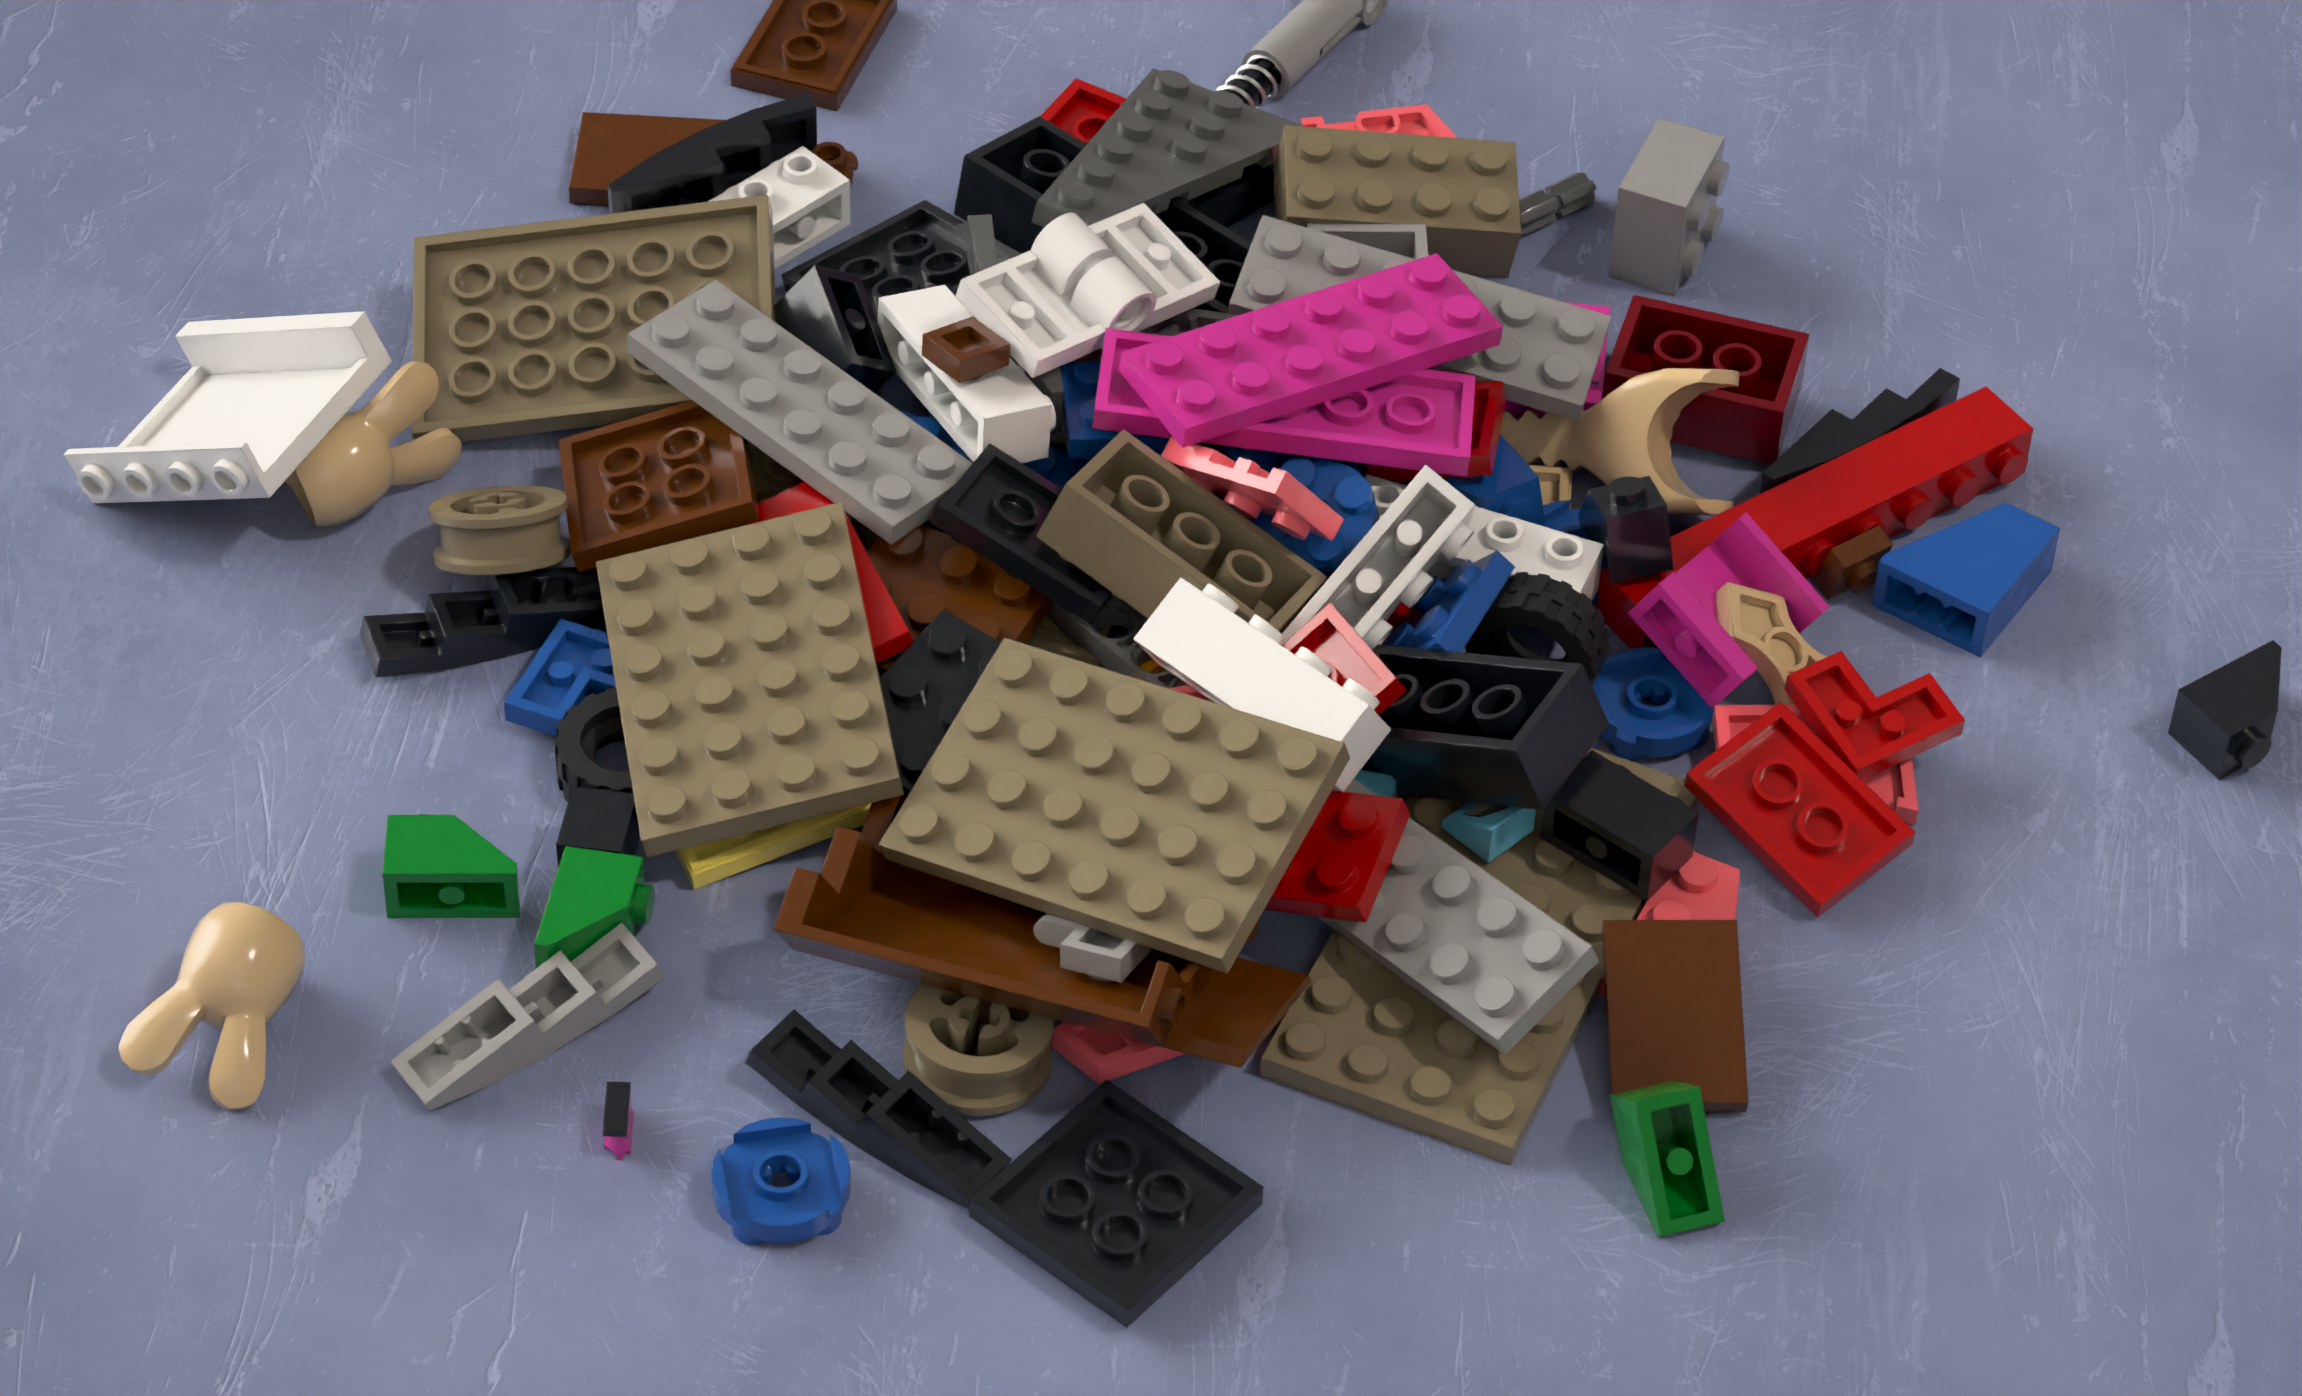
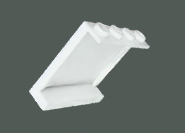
(243, 411)

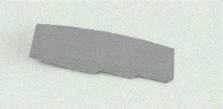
(516, 1027)

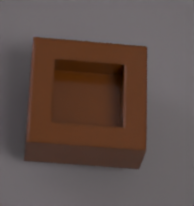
(965, 349)
(1853, 564)

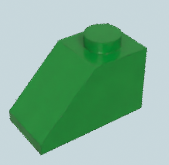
(445, 871)
(590, 899)
(1668, 1155)

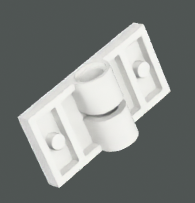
(1085, 280)

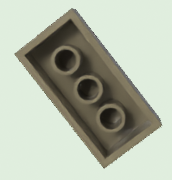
(1452, 185)
(1147, 523)

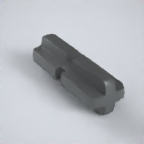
(1560, 199)

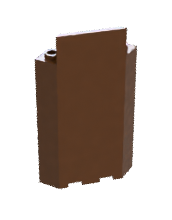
(986, 948)

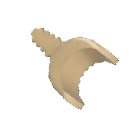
(1625, 434)

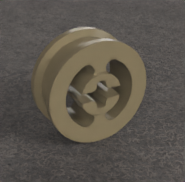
(500, 530)
(1010, 1057)

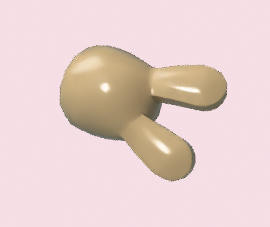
(354, 459)
(234, 979)

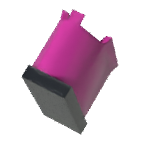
(618, 1118)

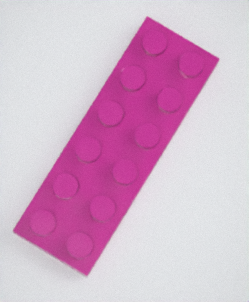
(1309, 349)
(1391, 424)

